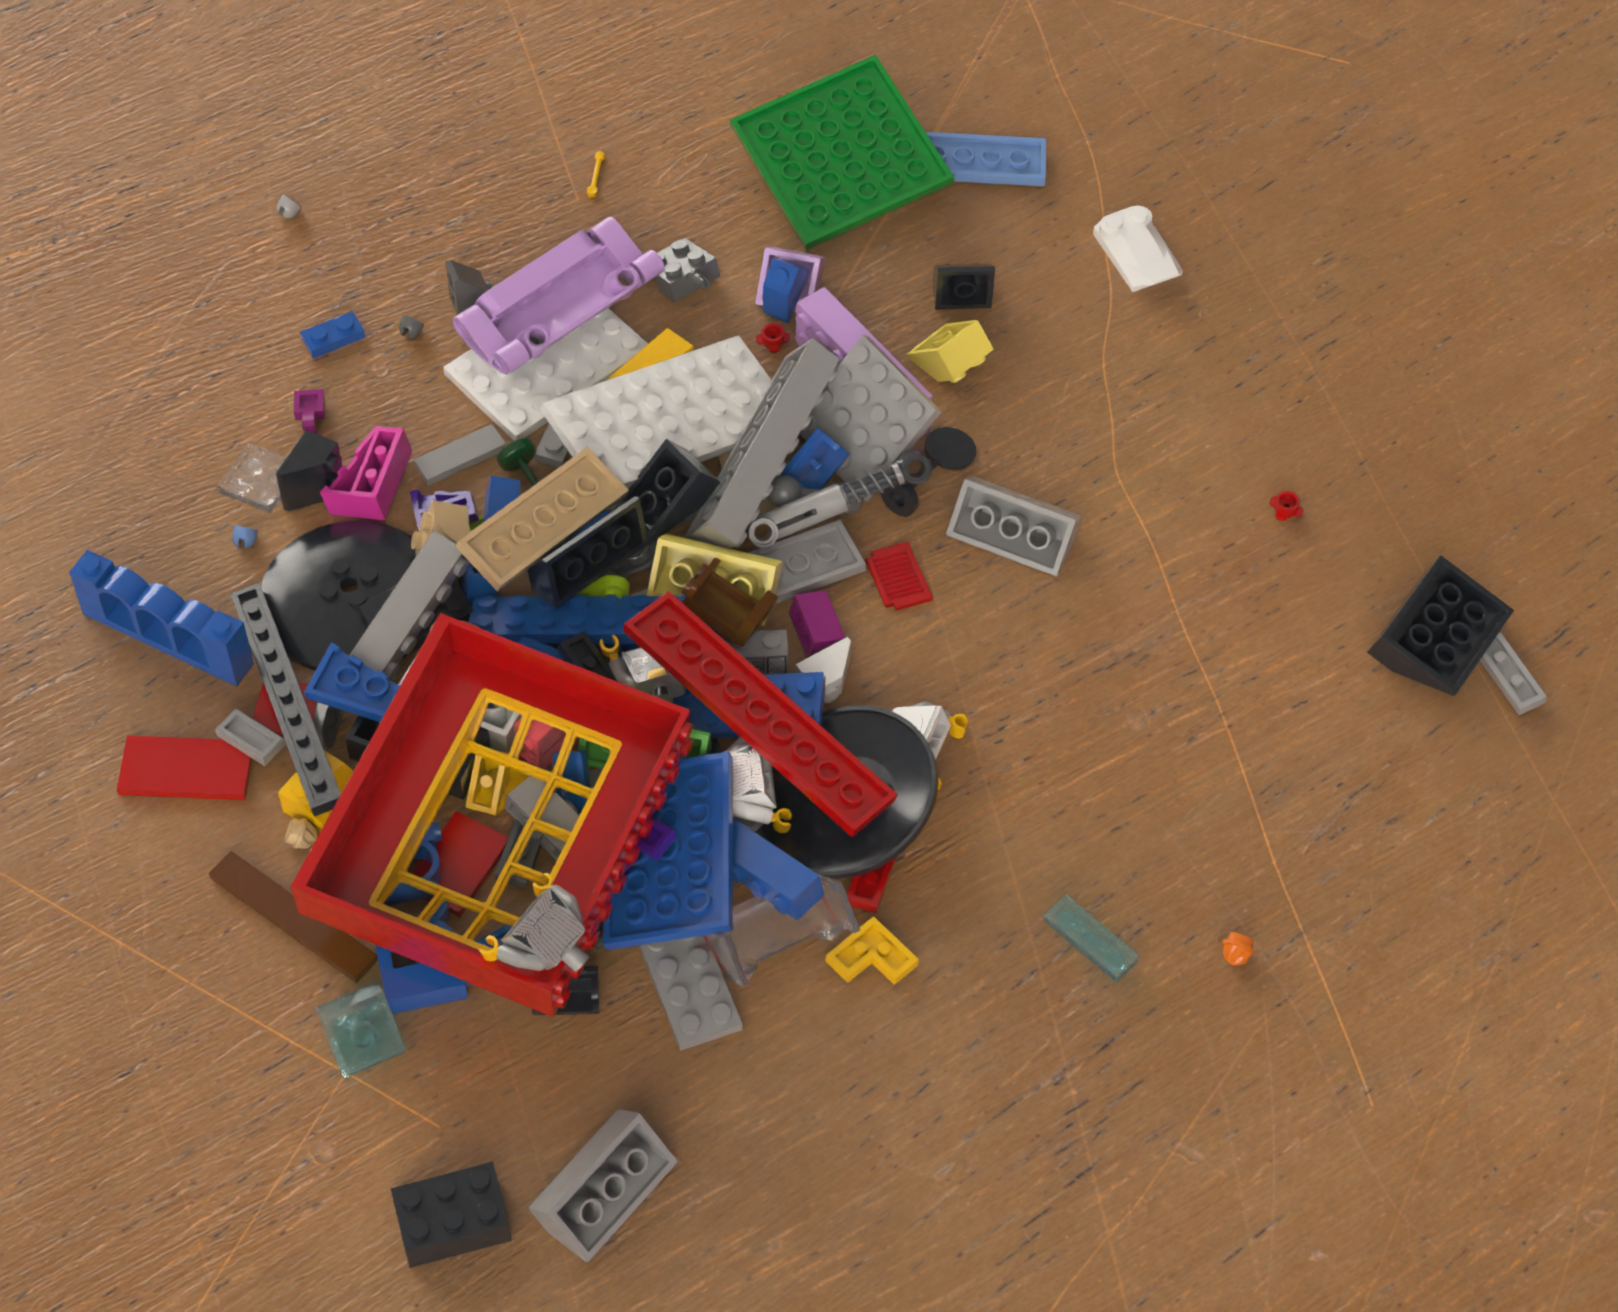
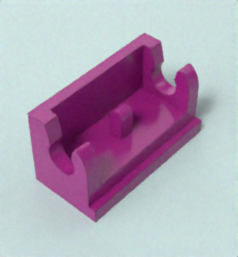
(815, 621)

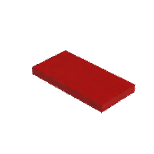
(183, 768)

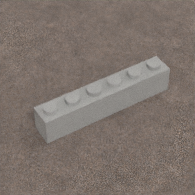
(411, 605)

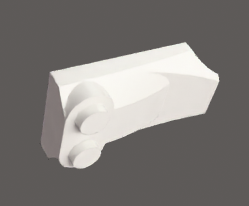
(1136, 248)

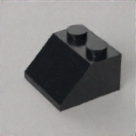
(963, 286)
(308, 470)

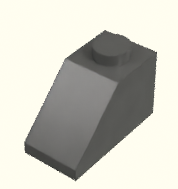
(464, 285)

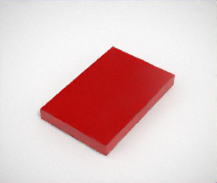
(466, 857)

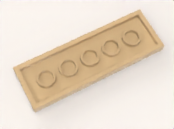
(541, 519)

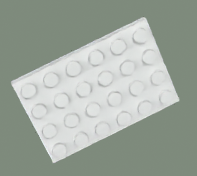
(569, 365)

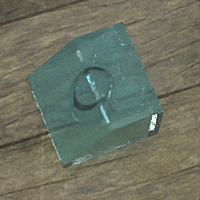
(360, 1029)

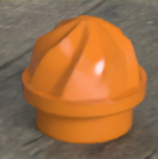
(1237, 948)

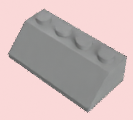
(1013, 525)
(603, 1184)

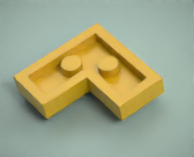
(874, 946)

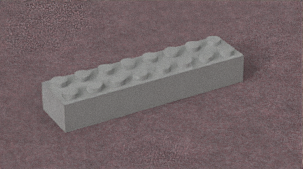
(764, 445)

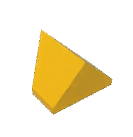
(490, 785)

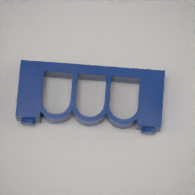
(162, 618)
(419, 984)

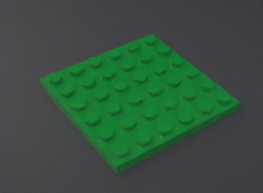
(841, 151)

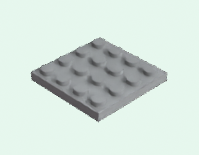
(871, 411)

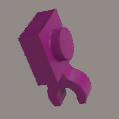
(308, 407)

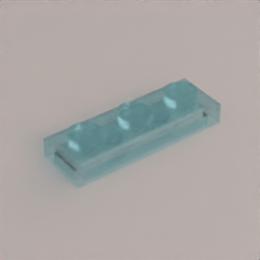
(1091, 938)

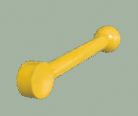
(592, 190)

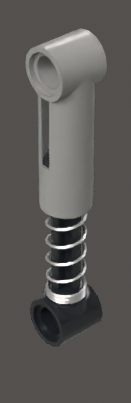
(835, 499)

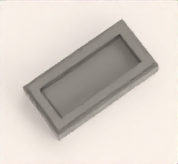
(250, 737)

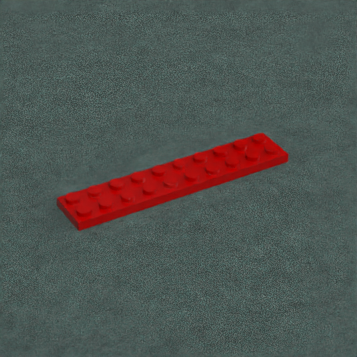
(760, 713)

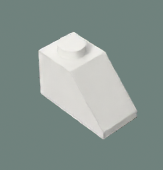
(833, 663)

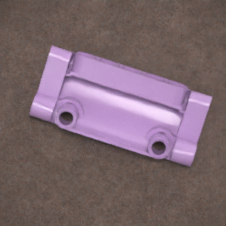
(555, 295)

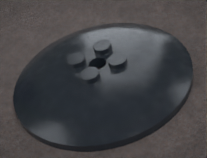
(308, 580)
(899, 758)

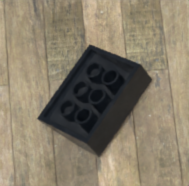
(1441, 628)

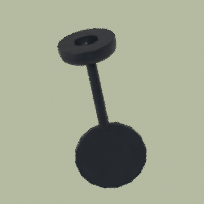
(944, 447)

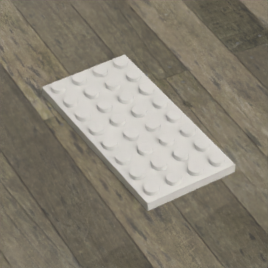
(690, 399)

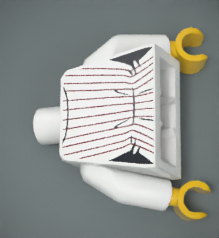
(755, 789)

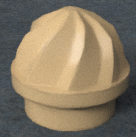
(300, 833)

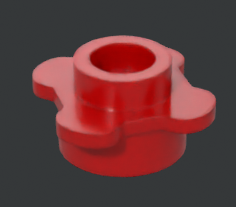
(773, 337)
(1284, 500)

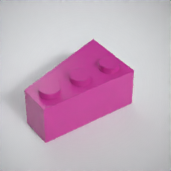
(371, 478)

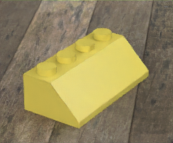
(680, 558)

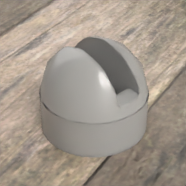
(287, 207)

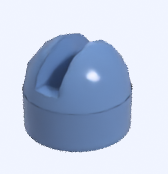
(244, 534)

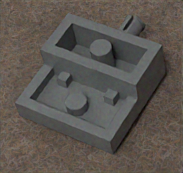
(685, 269)

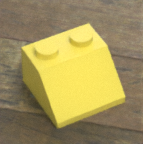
(952, 350)

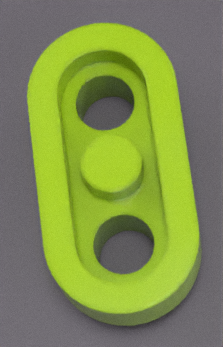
(606, 586)

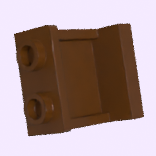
(725, 605)

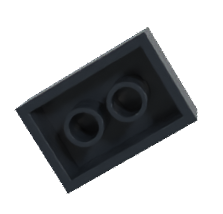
(451, 1214)

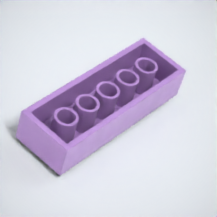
(836, 329)

